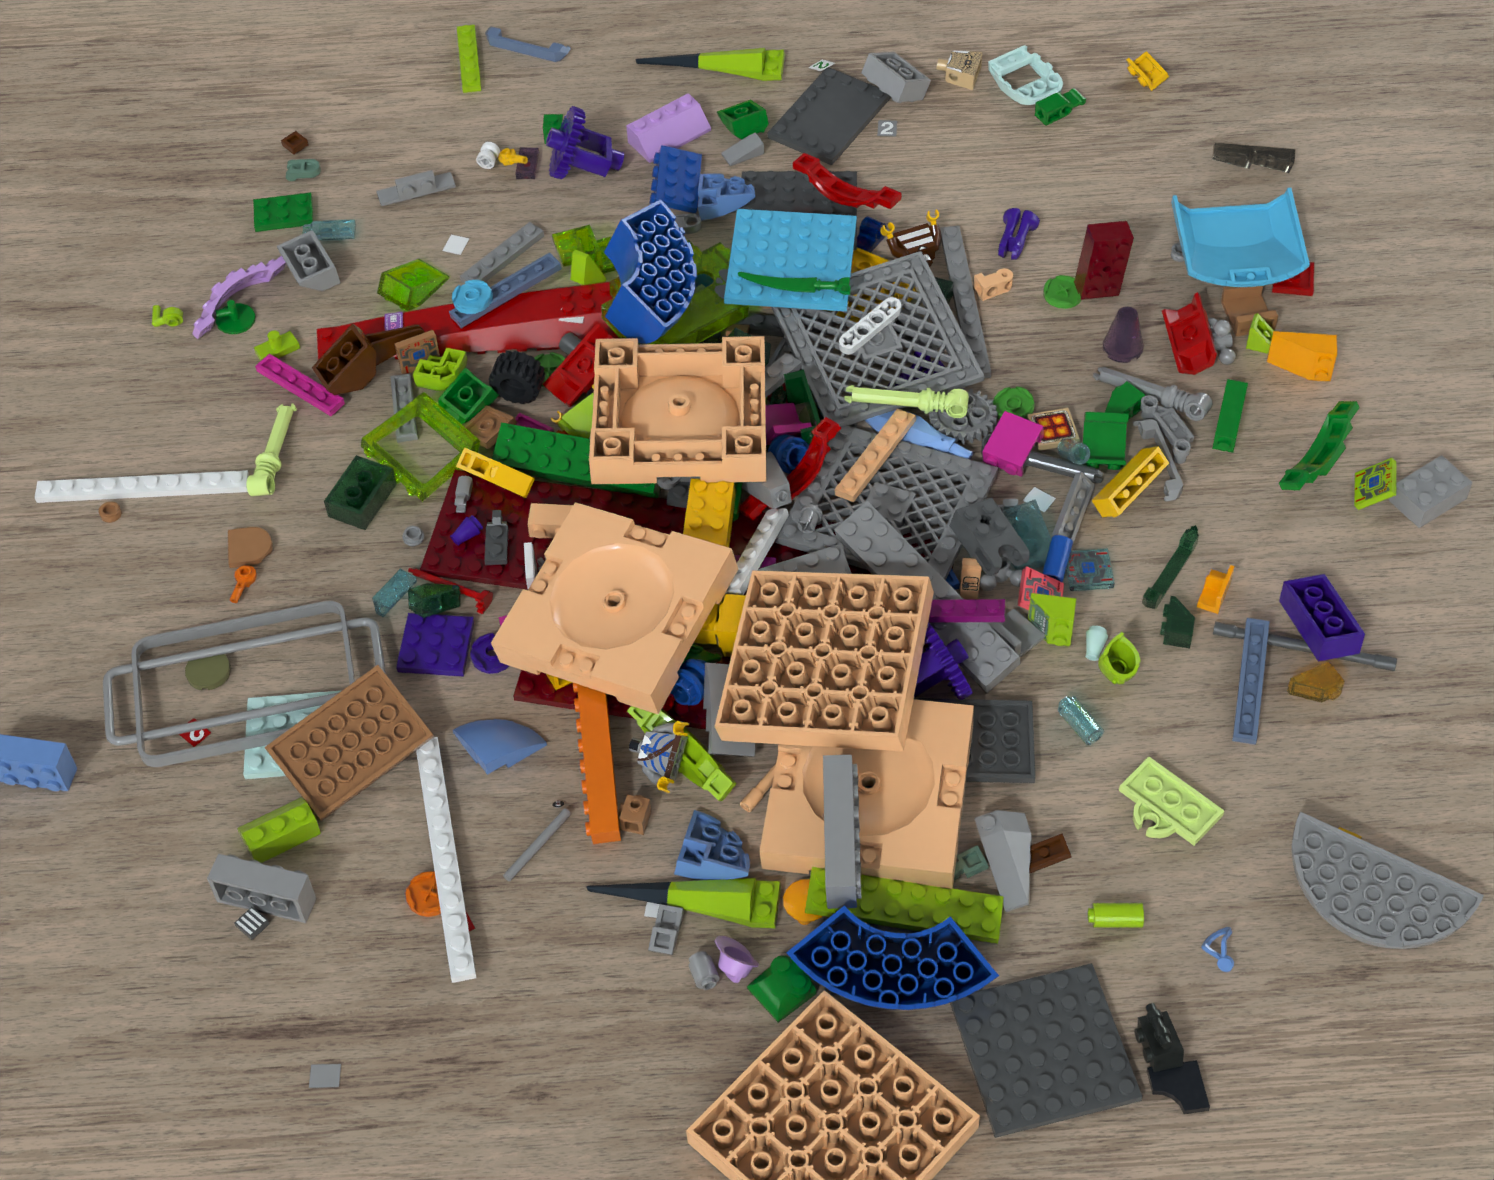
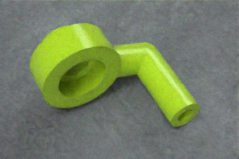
(171, 316)

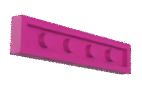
(299, 385)

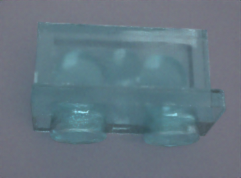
(393, 591)

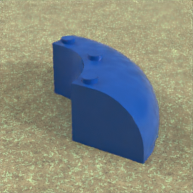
(653, 272)
(892, 967)

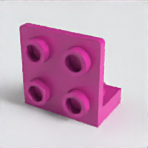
(782, 420)

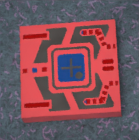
(1038, 583)

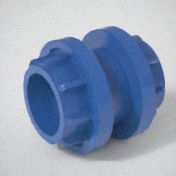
(788, 451)
(690, 684)

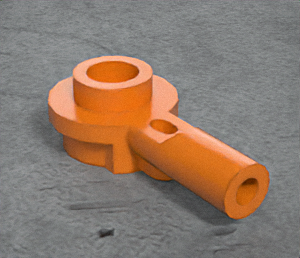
(245, 577)

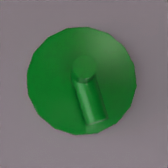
(235, 318)

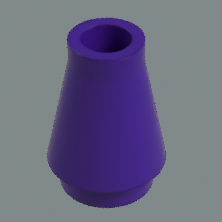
(467, 529)

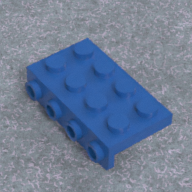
(676, 178)

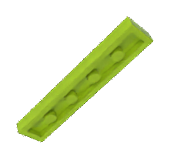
(468, 58)

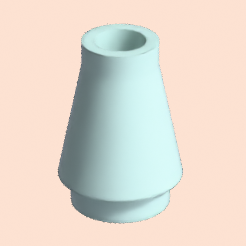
(1095, 641)

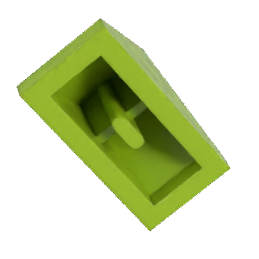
(585, 270)
(1259, 335)

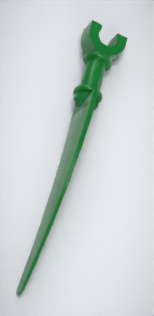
(800, 284)

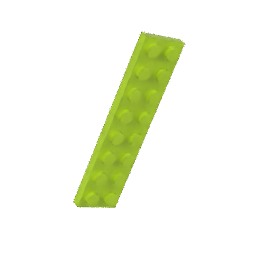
(914, 906)

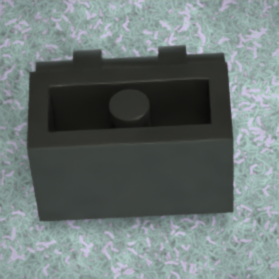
(1159, 1040)

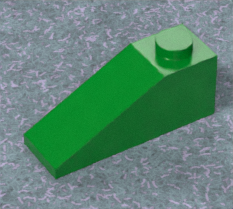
(1125, 400)

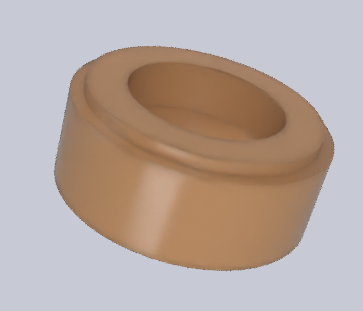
(110, 512)

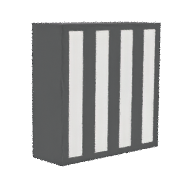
(252, 923)

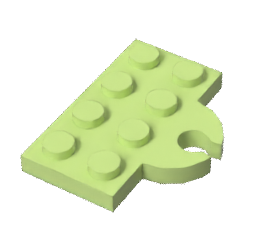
(1169, 803)

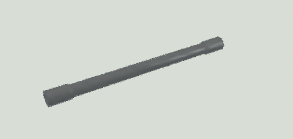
(1376, 660)

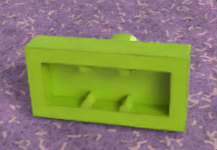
(277, 345)

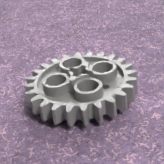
(979, 419)

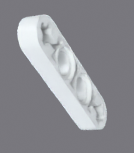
(867, 323)

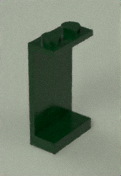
(798, 392)

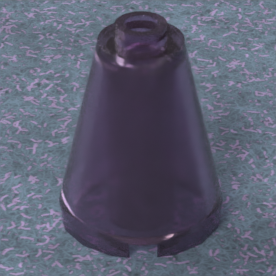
(1124, 336)

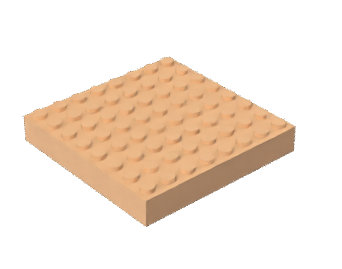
(826, 660)
(832, 1107)

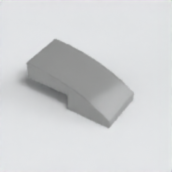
(666, 929)

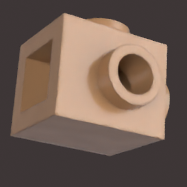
(634, 814)

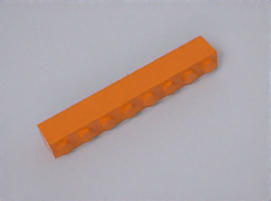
(597, 765)

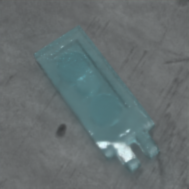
(332, 229)

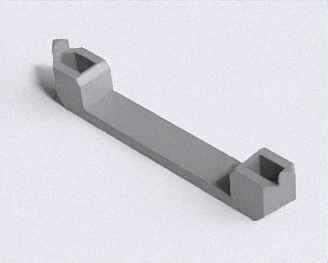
(1150, 429)

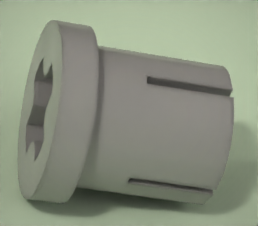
(810, 517)

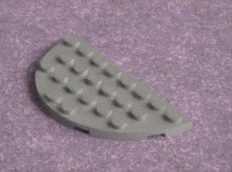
(1374, 891)

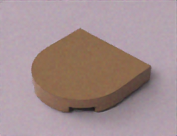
(248, 546)

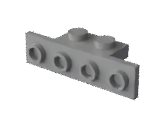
(415, 186)

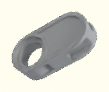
(683, 219)

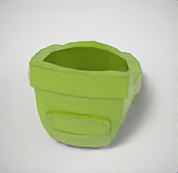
(1119, 660)

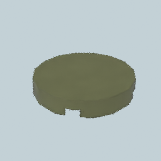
(208, 672)

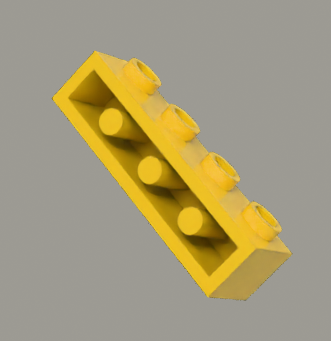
(1130, 482)

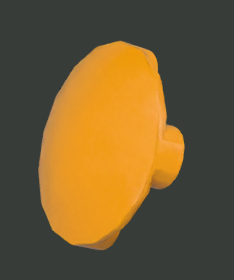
(795, 902)

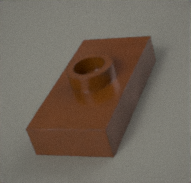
(1048, 853)

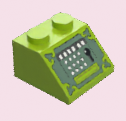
(1053, 617)

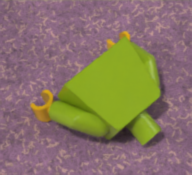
(578, 419)

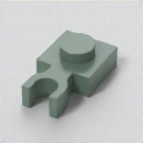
(970, 862)

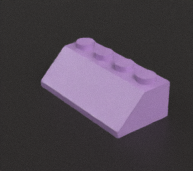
(668, 126)

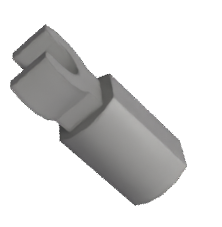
(463, 493)

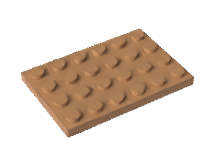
(349, 742)

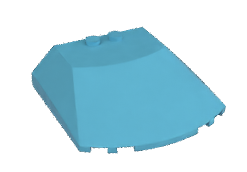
(1242, 242)

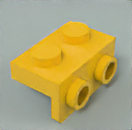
(1147, 71)

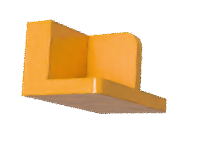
(1215, 590)

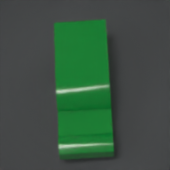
(1058, 106)

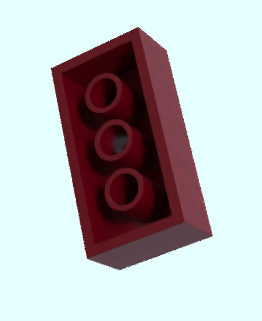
(1103, 259)

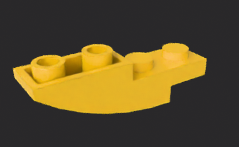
(495, 472)

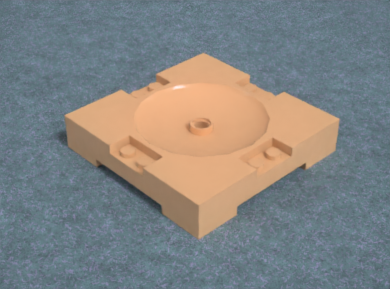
(678, 411)
(615, 606)
(905, 817)

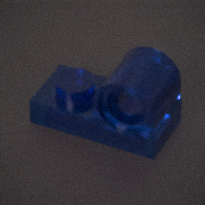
(869, 234)

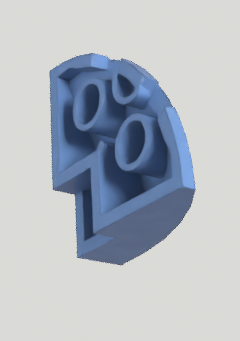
(722, 195)
(498, 742)
(711, 851)

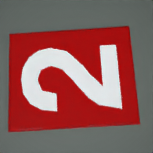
(195, 737)

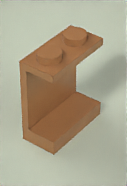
(1242, 304)

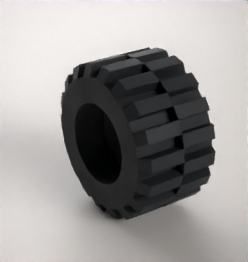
(517, 377)

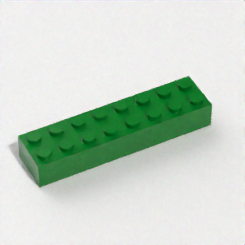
(555, 458)

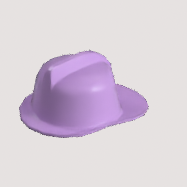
(734, 958)

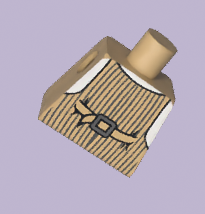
(961, 68)

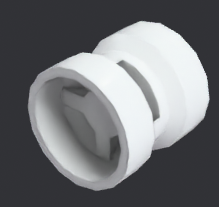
(488, 155)

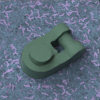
(302, 169)

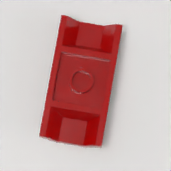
(1190, 337)
(577, 370)

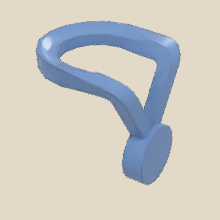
(1224, 962)

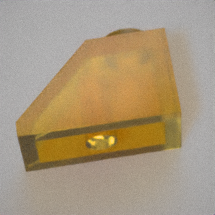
(1317, 683)

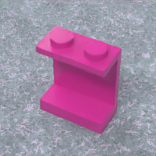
(1012, 443)

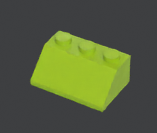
(279, 830)

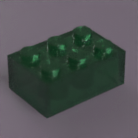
(360, 492)

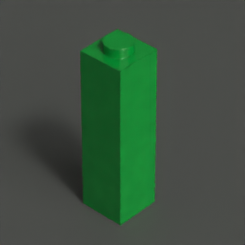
(1230, 416)

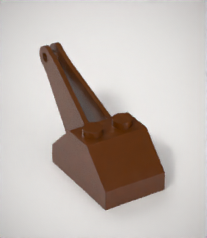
(354, 357)

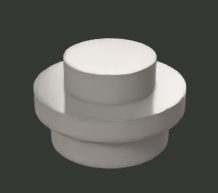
(413, 536)

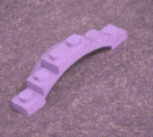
(235, 282)

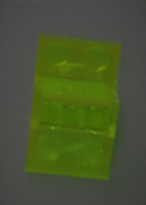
(584, 241)

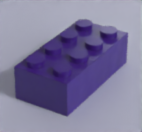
(1321, 617)

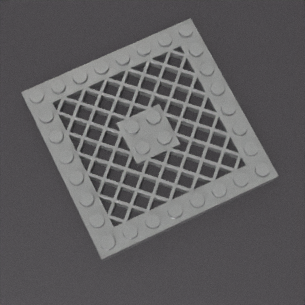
(907, 269)
(893, 498)

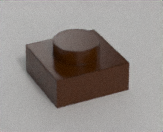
(294, 142)

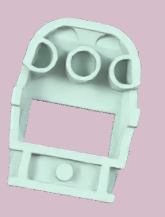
(1030, 93)

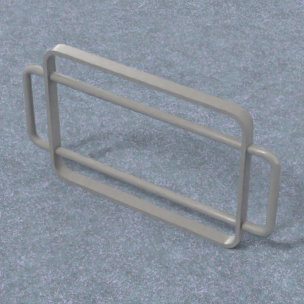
(216, 629)

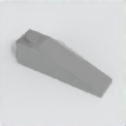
(1007, 847)

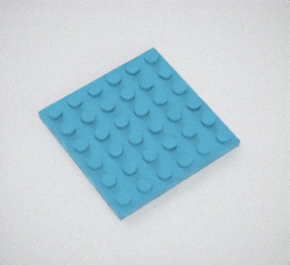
(790, 247)

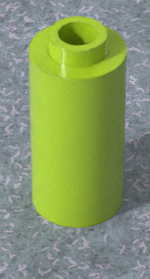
(1116, 915)

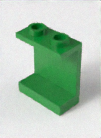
(1106, 439)

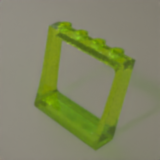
(439, 420)

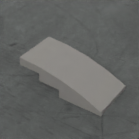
(713, 688)

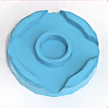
(472, 297)

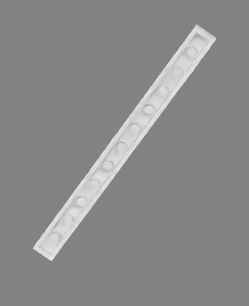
(445, 863)

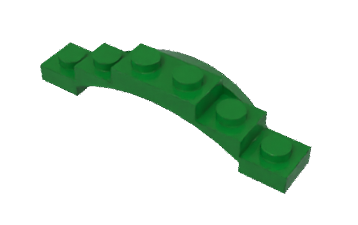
(1325, 449)

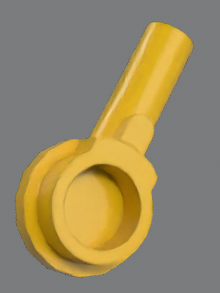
(509, 157)

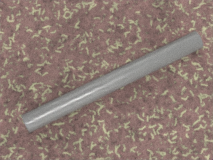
(537, 844)

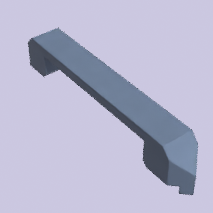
(554, 53)

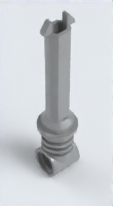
(1194, 405)

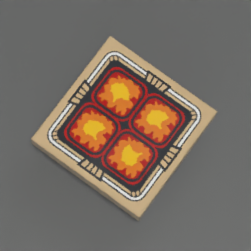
(1056, 426)

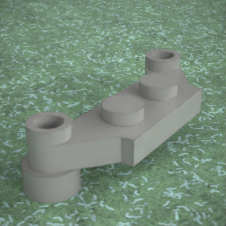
(1170, 425)

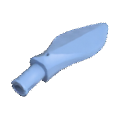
(924, 435)

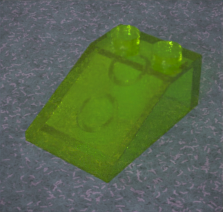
(410, 284)

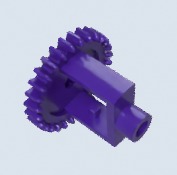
(566, 153)
(941, 663)

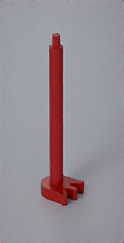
(484, 598)

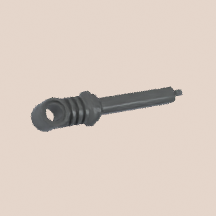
(1055, 464)

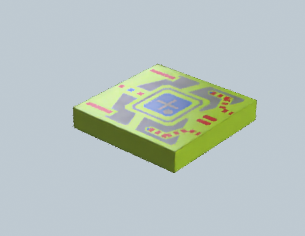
(1375, 484)

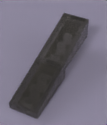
(1245, 155)

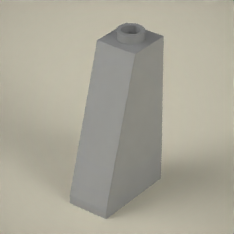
(775, 490)

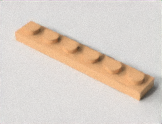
(875, 455)

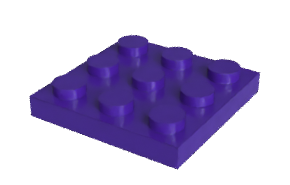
(435, 645)

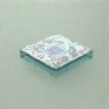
(1089, 570)

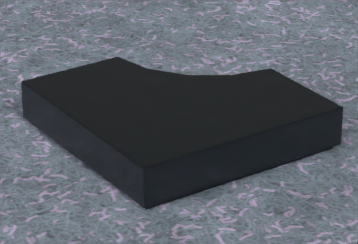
(1182, 1085)

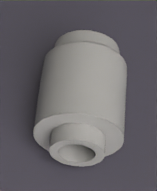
(703, 970)

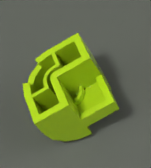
(440, 372)

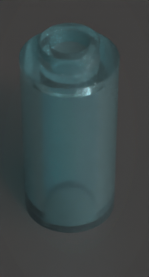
(1073, 451)
(1080, 720)

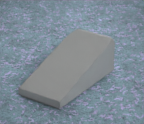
(744, 150)

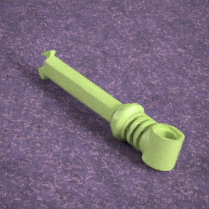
(954, 403)
(268, 462)

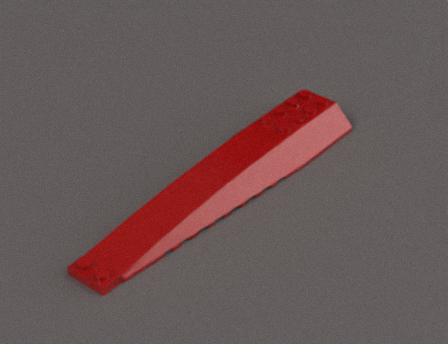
(518, 324)

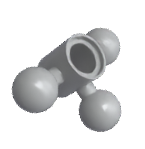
(1222, 340)
(988, 583)

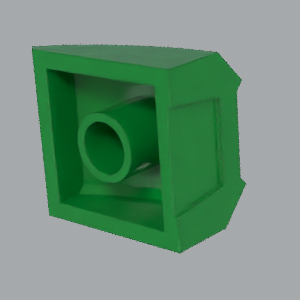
(744, 119)
(466, 396)

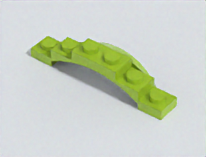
(695, 762)

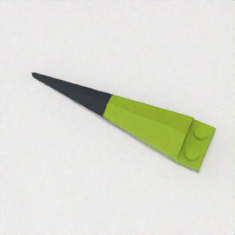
(751, 63)
(734, 900)

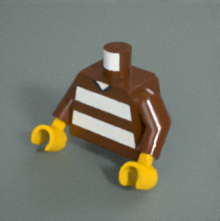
(915, 239)

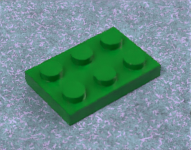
(283, 212)

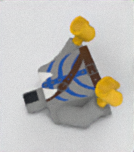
(661, 753)

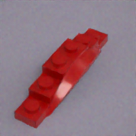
(840, 191)
(805, 471)

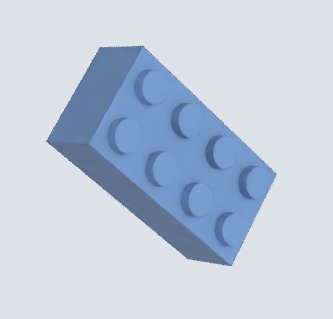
(36, 763)

